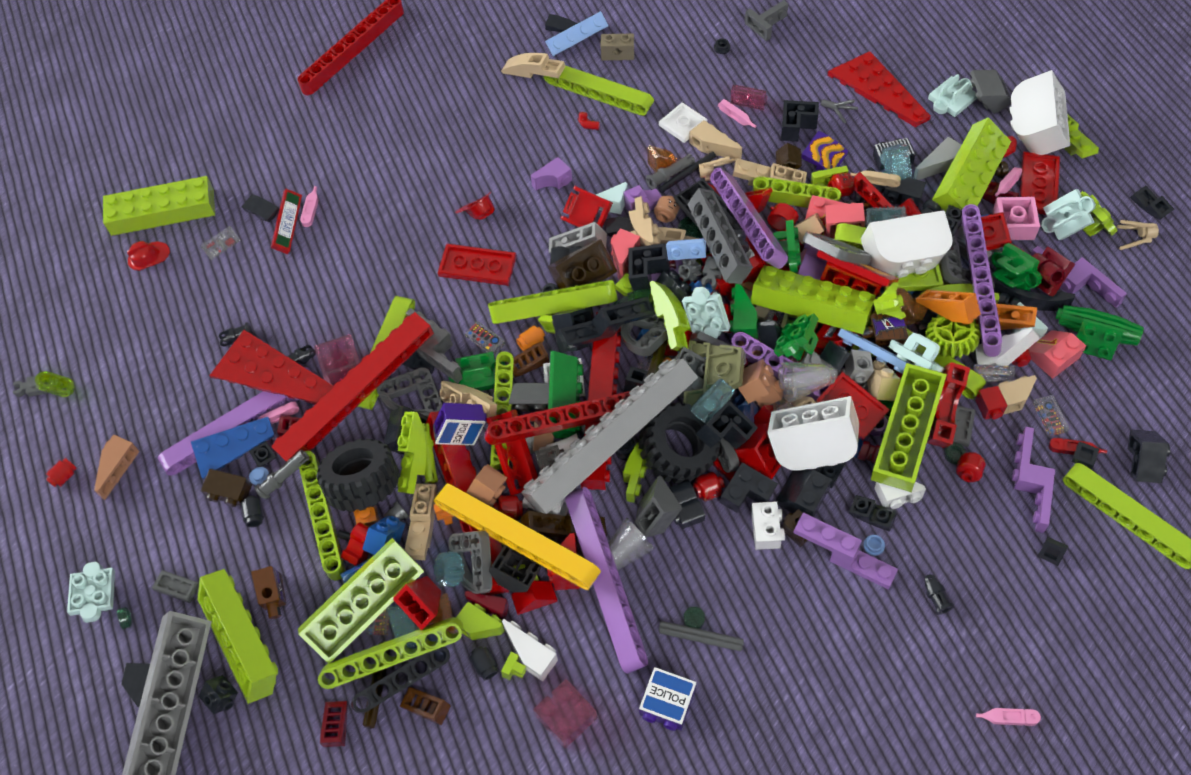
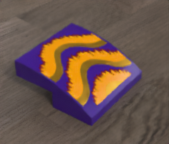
(824, 152)

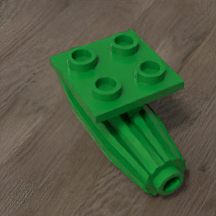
(1099, 330)

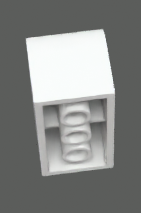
(1040, 114)
(908, 243)
(815, 434)

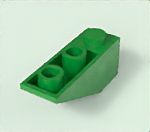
(745, 315)

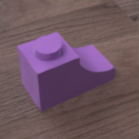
(553, 174)
(648, 196)

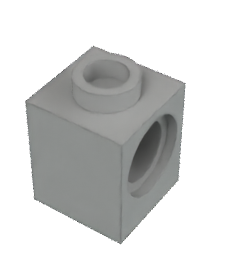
(859, 366)

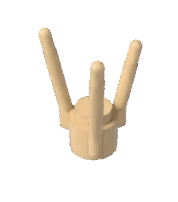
(707, 168)
(1145, 230)

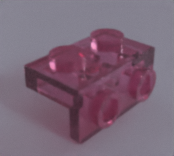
(748, 97)

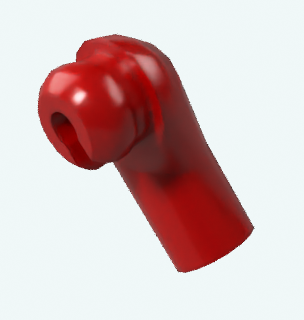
(586, 123)
(1012, 147)

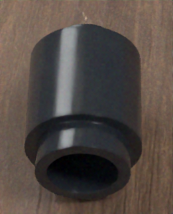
(252, 511)
(483, 663)

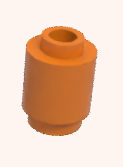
(530, 337)

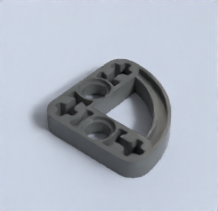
(837, 248)
(953, 271)
(647, 343)
(420, 385)
(481, 559)

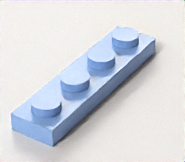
(576, 33)
(882, 354)

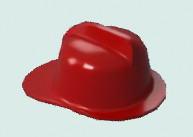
(480, 208)
(147, 254)

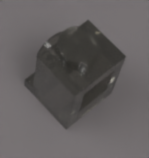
(541, 456)

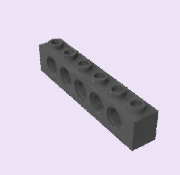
(719, 236)

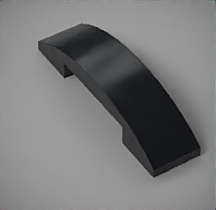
(1032, 299)

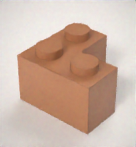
(760, 384)
(487, 485)

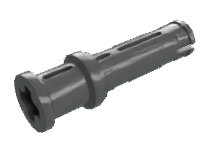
(664, 174)
(276, 479)

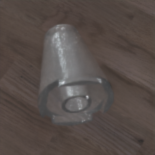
(804, 378)
(628, 544)

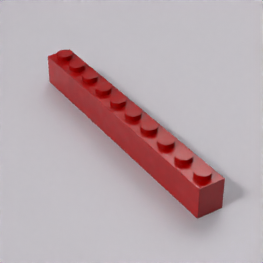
(601, 384)
(354, 387)
(460, 473)

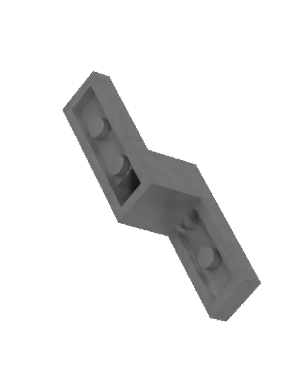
(435, 347)

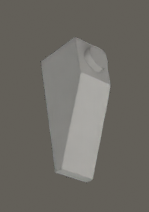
(938, 160)
(579, 237)

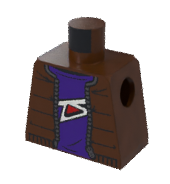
(886, 328)
(269, 590)

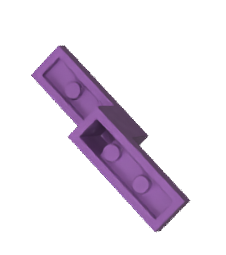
(1085, 273)
(1033, 479)
(845, 550)

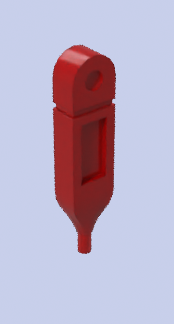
(1068, 446)

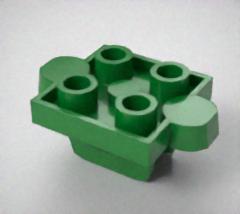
(791, 245)
(1016, 268)
(796, 337)
(478, 371)

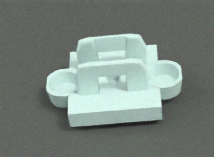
(953, 96)
(1068, 214)
(706, 312)
(908, 352)
(91, 592)

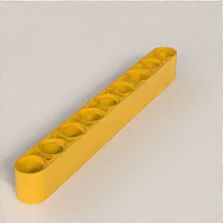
(518, 536)

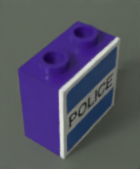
(459, 424)
(667, 699)

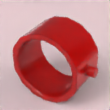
(782, 210)

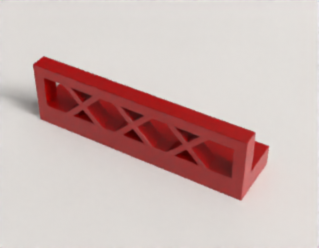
(518, 453)

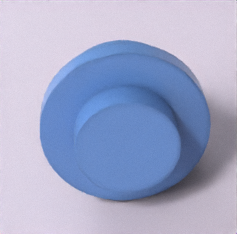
(258, 475)
(874, 545)

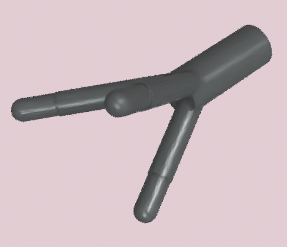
(843, 105)

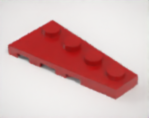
(869, 192)

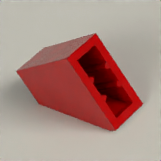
(419, 601)

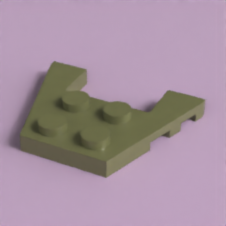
(721, 363)

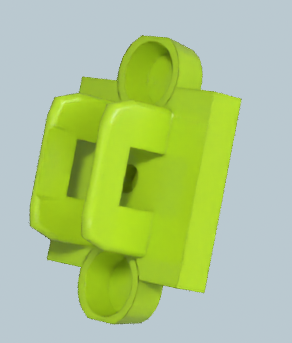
(1101, 218)

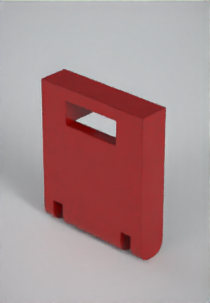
(585, 207)

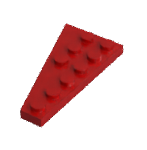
(878, 85)
(268, 370)

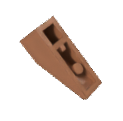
(113, 463)

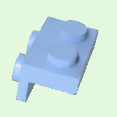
(686, 249)

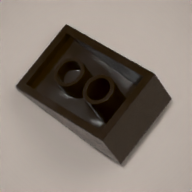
(583, 266)

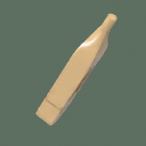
(881, 178)

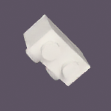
(766, 525)

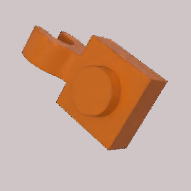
(441, 514)

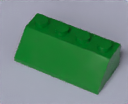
(564, 387)

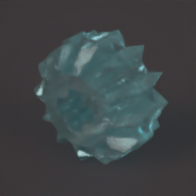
(448, 569)

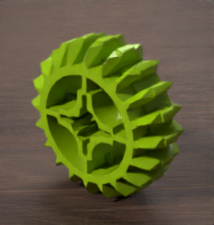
(964, 338)

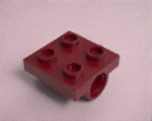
(1053, 269)

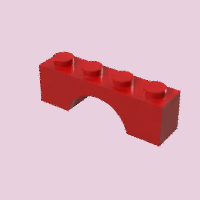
(944, 424)

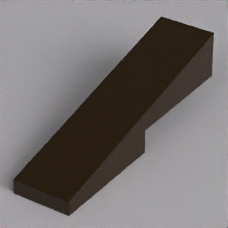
(551, 524)

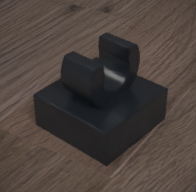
(1085, 455)
(1052, 551)

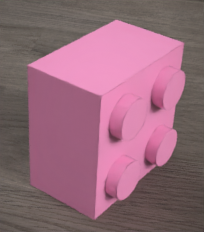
(1020, 216)

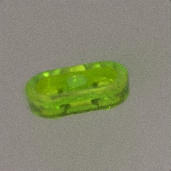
(55, 384)

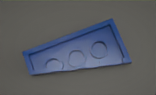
(224, 447)

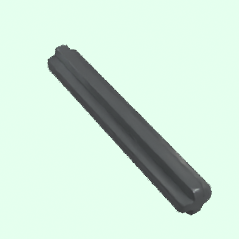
(701, 636)

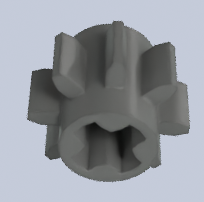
(689, 270)

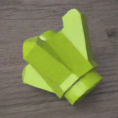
(890, 303)

